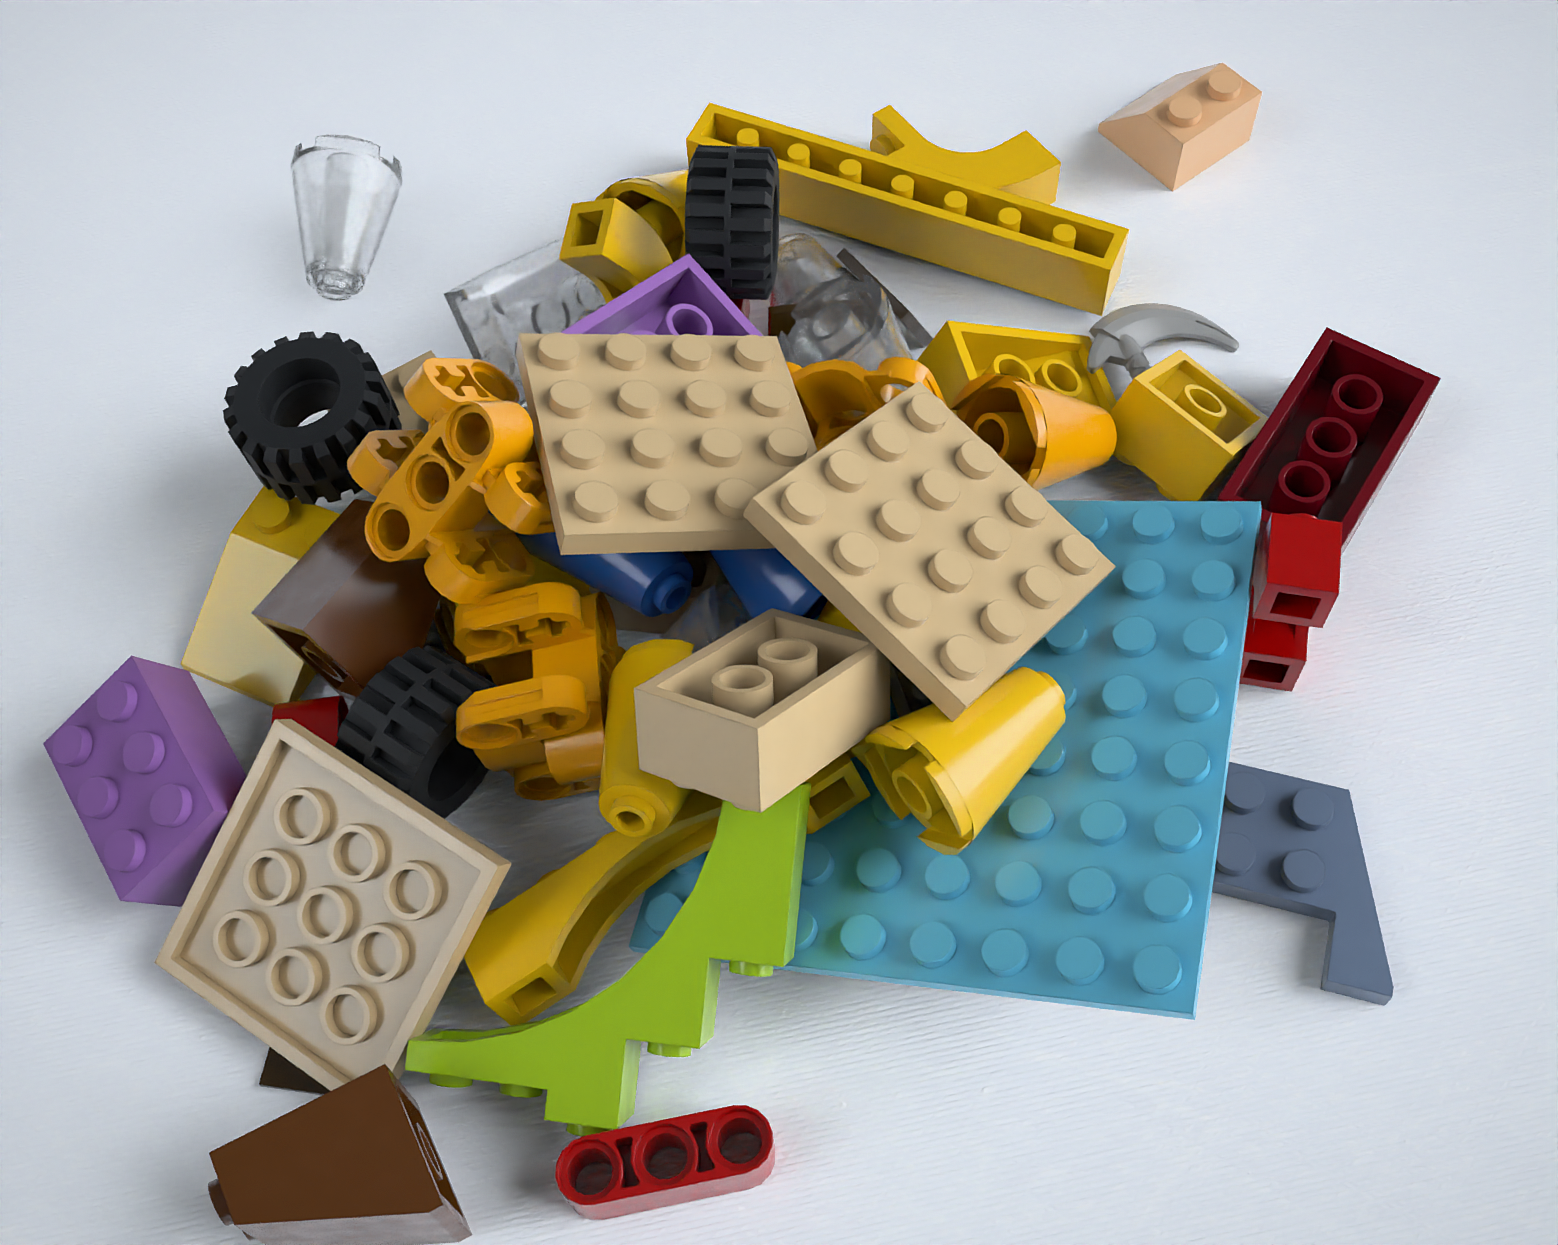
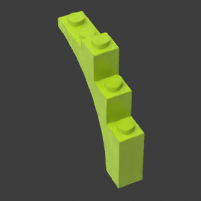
(591, 1052)

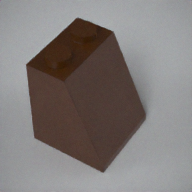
(348, 607)
(340, 1173)

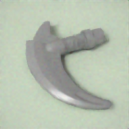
(1130, 329)

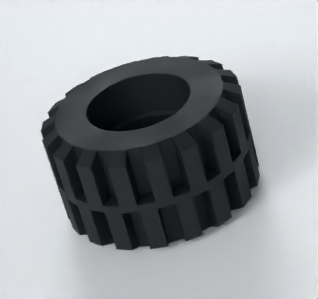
(734, 218)
(287, 388)
(407, 728)

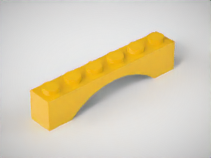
(544, 937)

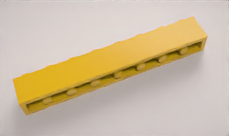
(930, 212)

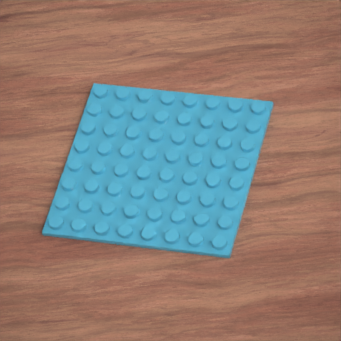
(1108, 844)

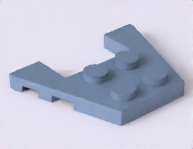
(1302, 852)

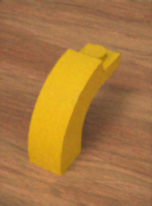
(1015, 166)
(612, 246)

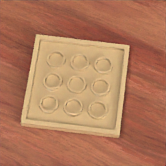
(659, 436)
(930, 546)
(330, 910)

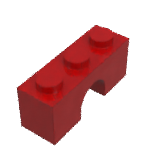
(1290, 591)

